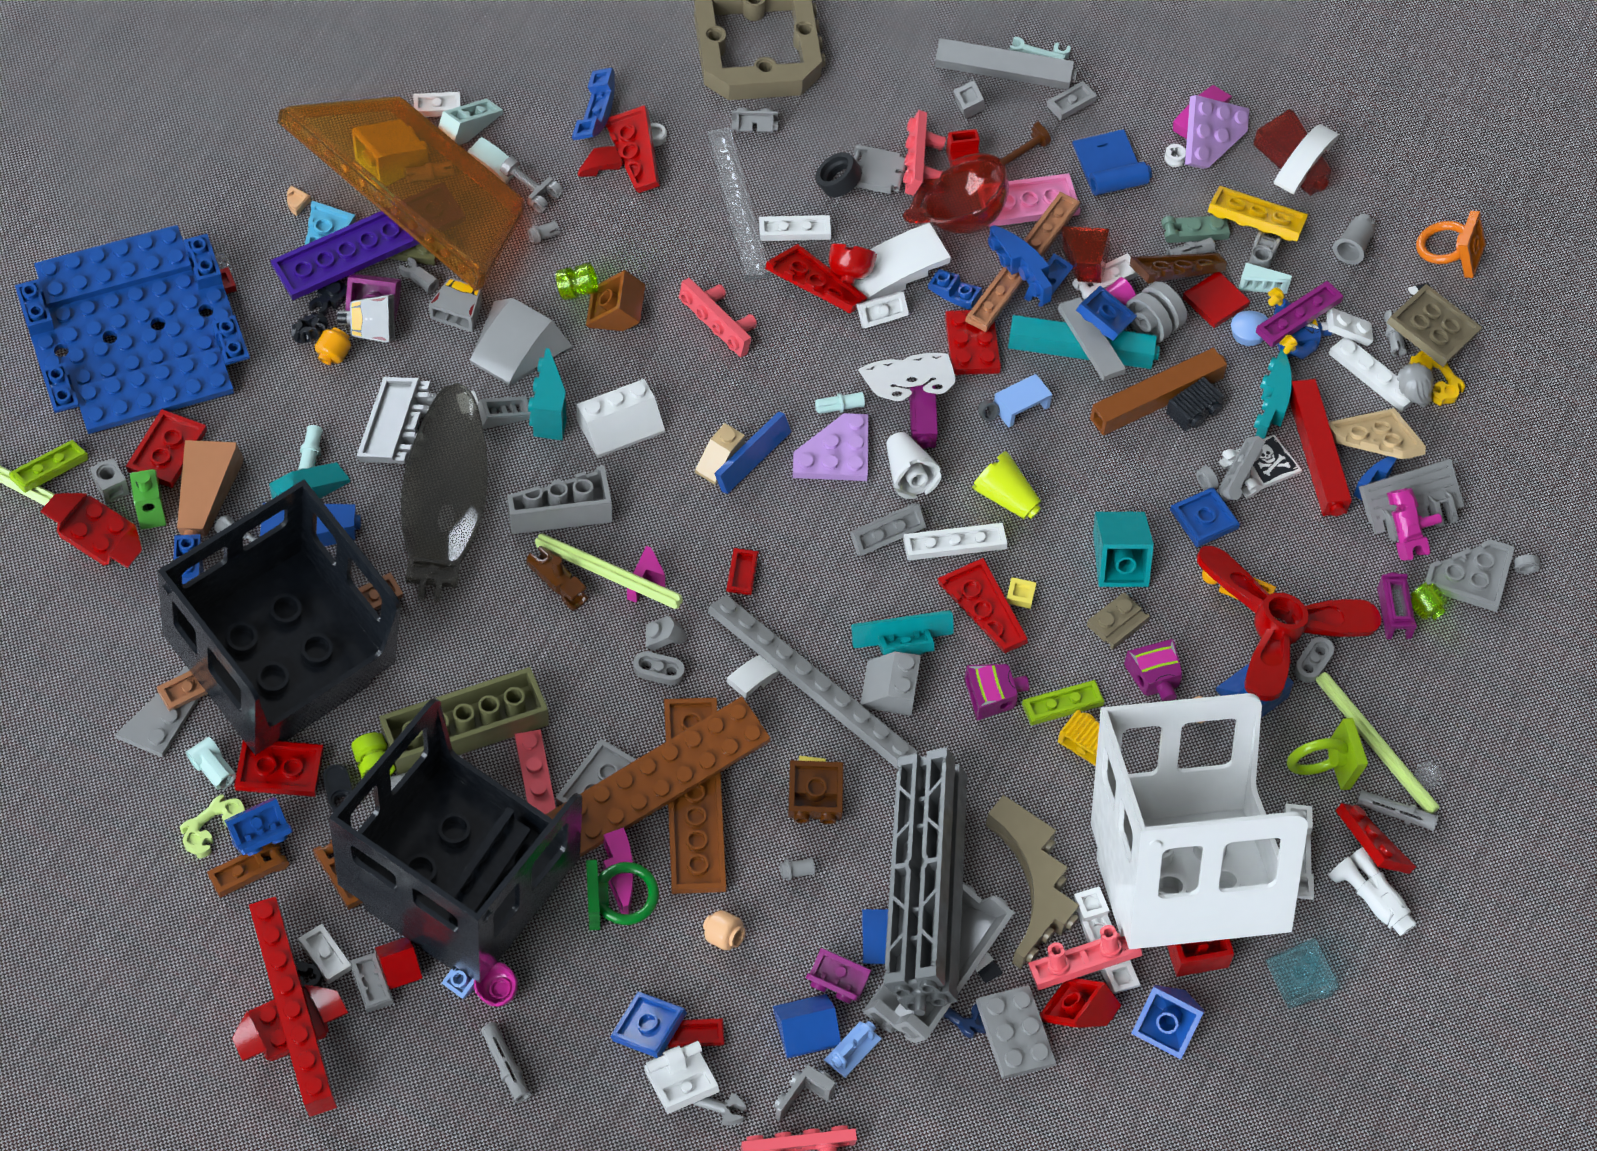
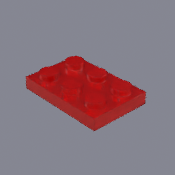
(970, 347)
(164, 446)
(280, 769)

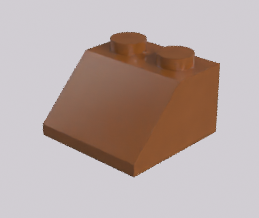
(616, 303)

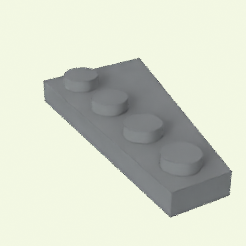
(155, 725)

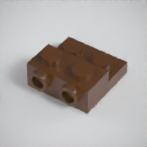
(815, 791)

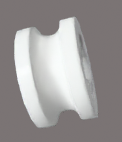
(1175, 161)

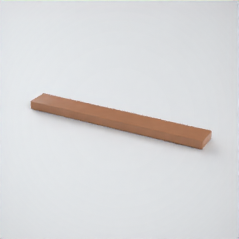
(1005, 284)

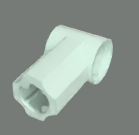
(208, 759)

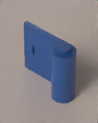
(1110, 163)

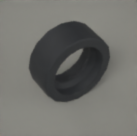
(845, 182)

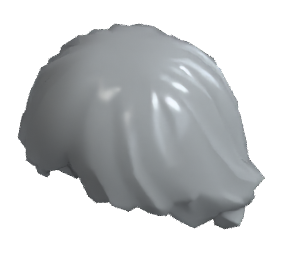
(1416, 383)

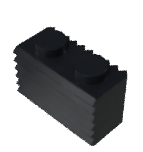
(1195, 404)

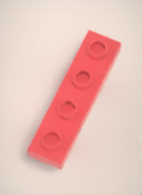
(914, 160)
(720, 323)
(1081, 960)
(810, 1140)

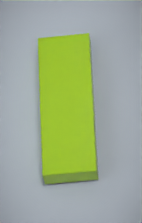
(48, 466)
(1062, 702)

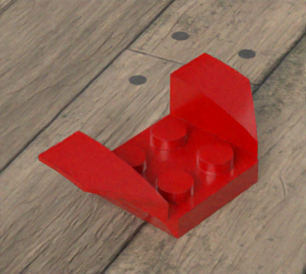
(94, 528)
(263, 1032)

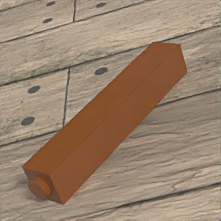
(1156, 391)

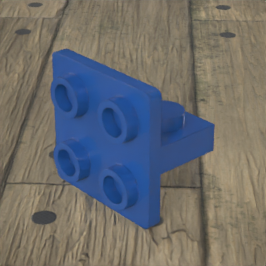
(258, 827)

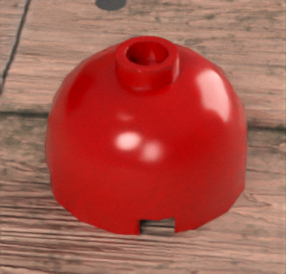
(851, 262)

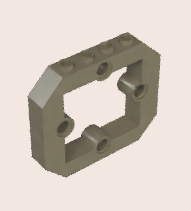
(766, 77)

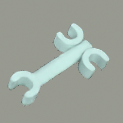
(1021, 47)

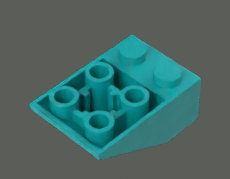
(549, 404)

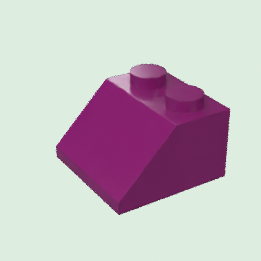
(368, 286)

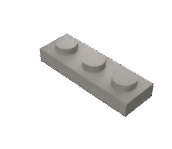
(887, 529)

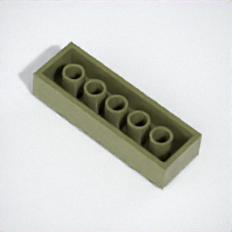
(475, 715)

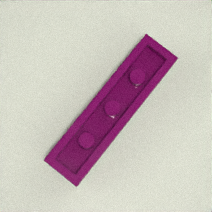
(1299, 313)

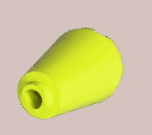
(1008, 487)

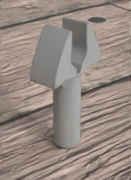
(724, 1108)

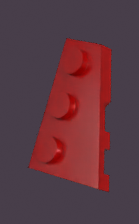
(1373, 840)

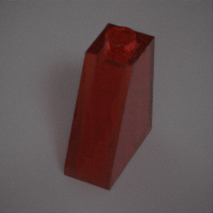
(1087, 251)

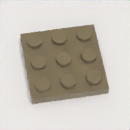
(1434, 325)

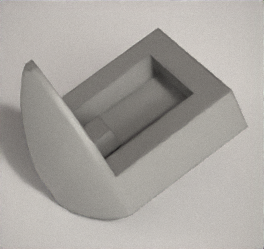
(664, 632)

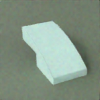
(490, 157)

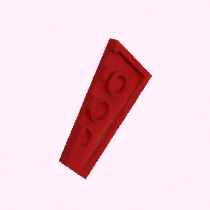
(635, 146)
(815, 277)
(984, 602)

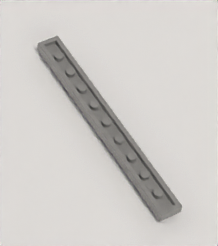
(810, 680)

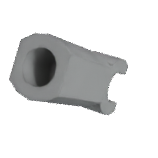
(419, 276)

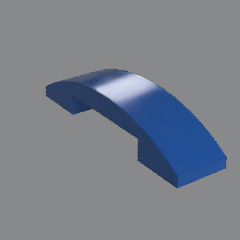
(600, 104)

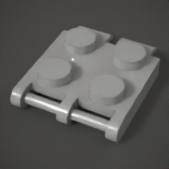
(880, 169)

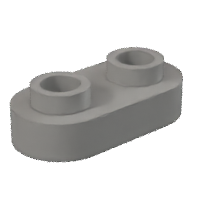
(1313, 661)
(659, 668)

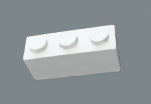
(620, 418)

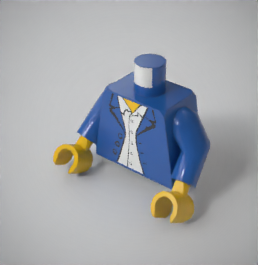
(1304, 340)

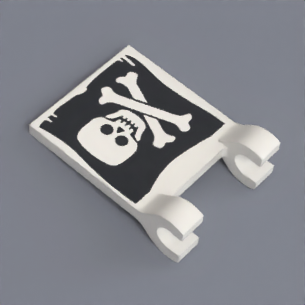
(1271, 467)

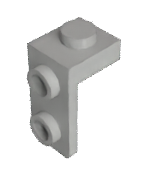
(816, 1081)

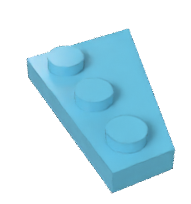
(326, 220)

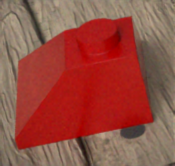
(1081, 1004)

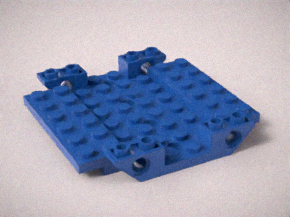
(123, 293)

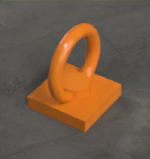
(1469, 243)

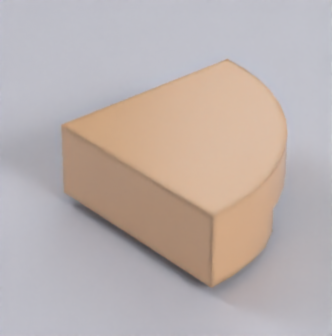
(297, 200)

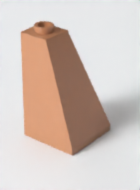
(205, 482)

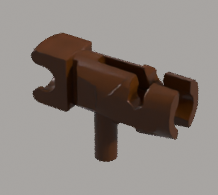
(558, 577)

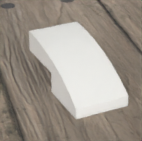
(752, 675)

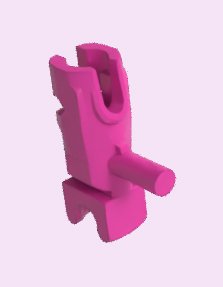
(1410, 524)

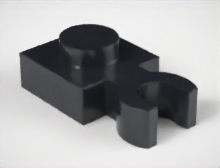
(330, 295)

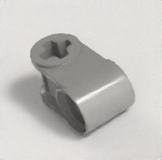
(1264, 250)

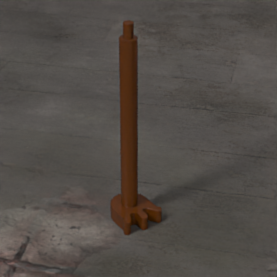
(1040, 136)

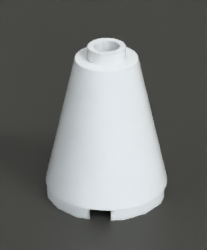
(911, 467)

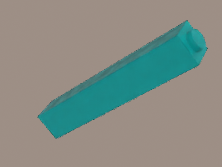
(1057, 339)

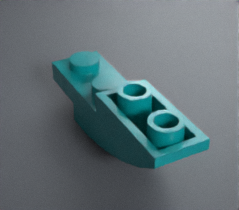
(1275, 394)

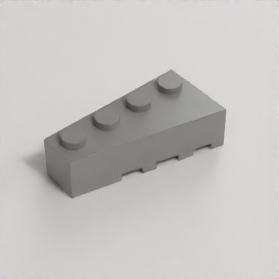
(562, 504)

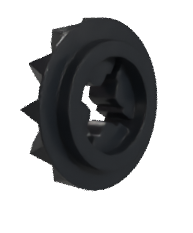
(302, 330)

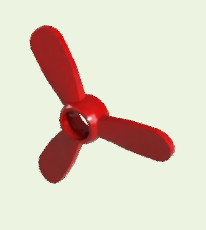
(1271, 658)

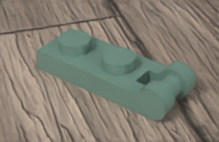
(1194, 229)

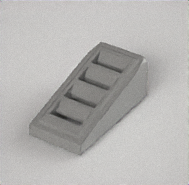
(489, 407)

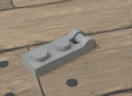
(1240, 469)

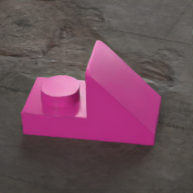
(649, 569)

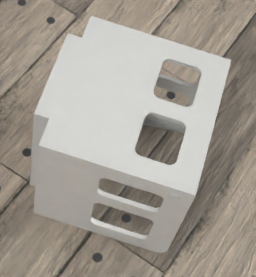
(1192, 846)

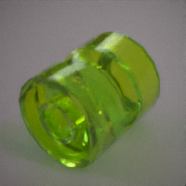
(581, 280)

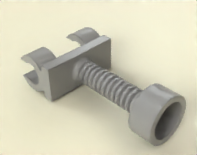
(535, 199)

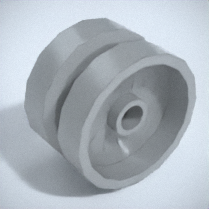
(1157, 311)

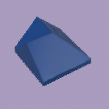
(1169, 1020)

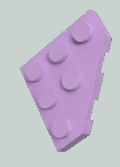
(1212, 129)
(836, 451)

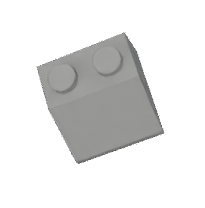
(891, 683)

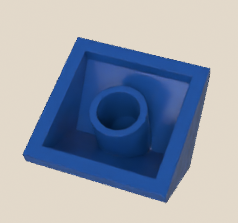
(807, 1025)

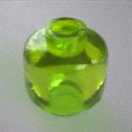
(1428, 601)

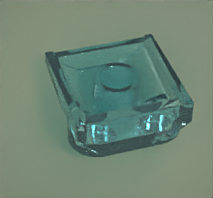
(1302, 974)

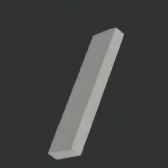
(1092, 341)

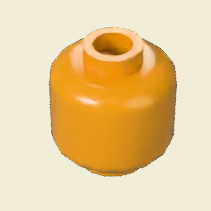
(333, 346)

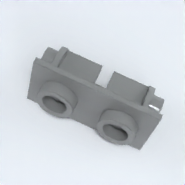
(744, 118)

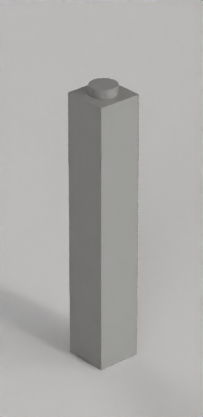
(1005, 64)

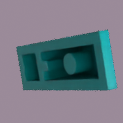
(321, 479)

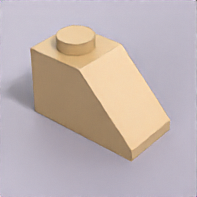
(718, 451)

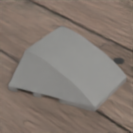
(515, 341)

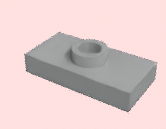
(371, 982)

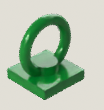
(598, 893)

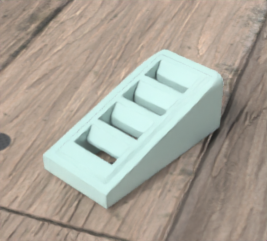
(1263, 279)

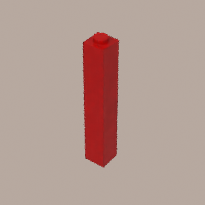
(1319, 448)

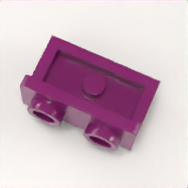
(838, 975)

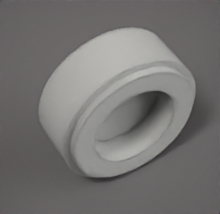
(1206, 478)
(1527, 564)

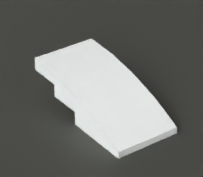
(903, 261)

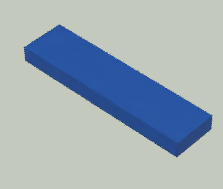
(752, 452)

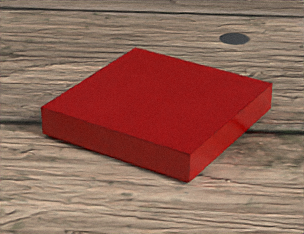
(1216, 299)

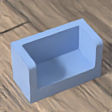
(1022, 397)

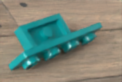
(903, 634)

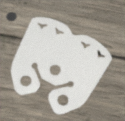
(884, 376)

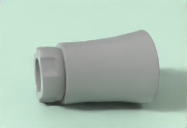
(1353, 242)

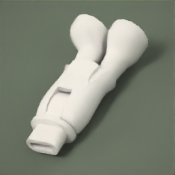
(1376, 891)

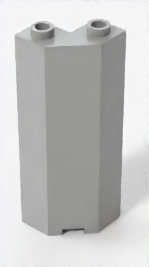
(980, 927)

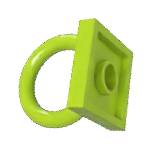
(1344, 754)

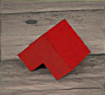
(961, 144)
(398, 962)

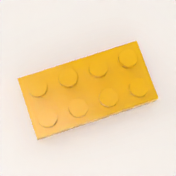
(1257, 213)

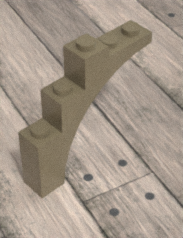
(1032, 843)

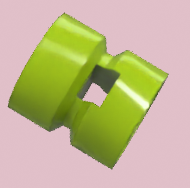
(368, 750)

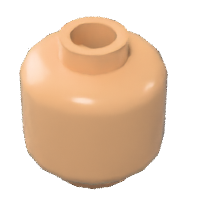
(724, 930)

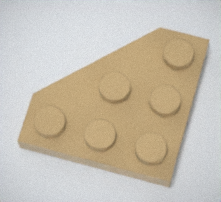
(1379, 433)

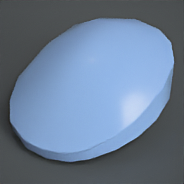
(1245, 325)

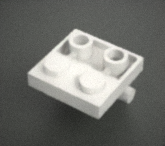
(681, 1077)

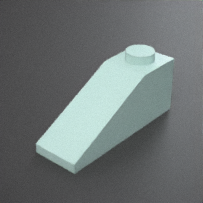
(468, 120)

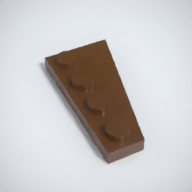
(1176, 266)

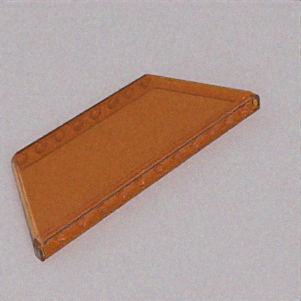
(414, 178)

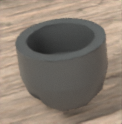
(992, 407)

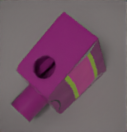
(1155, 669)
(993, 688)

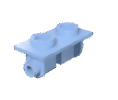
(853, 1048)

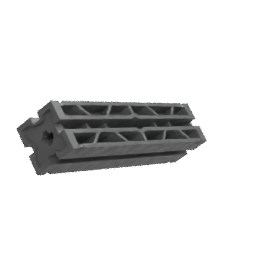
(926, 881)

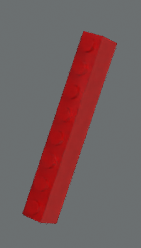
(292, 1007)

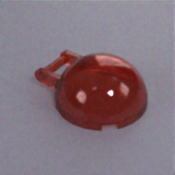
(964, 196)

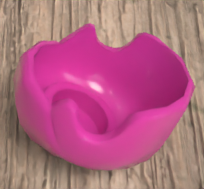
(498, 986)

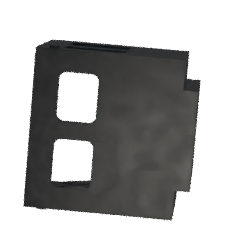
(279, 621)
(426, 836)

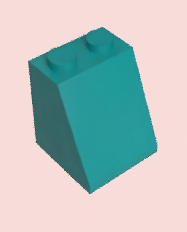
(1122, 549)

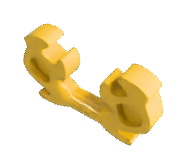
(1442, 392)

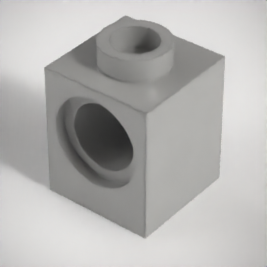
(969, 99)
(111, 488)

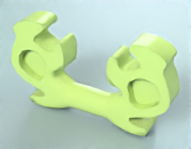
(193, 839)

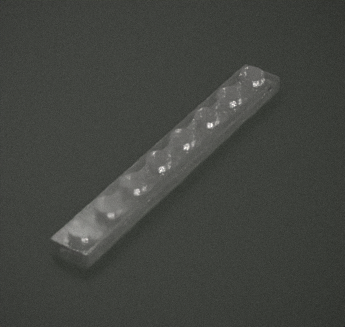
(738, 204)

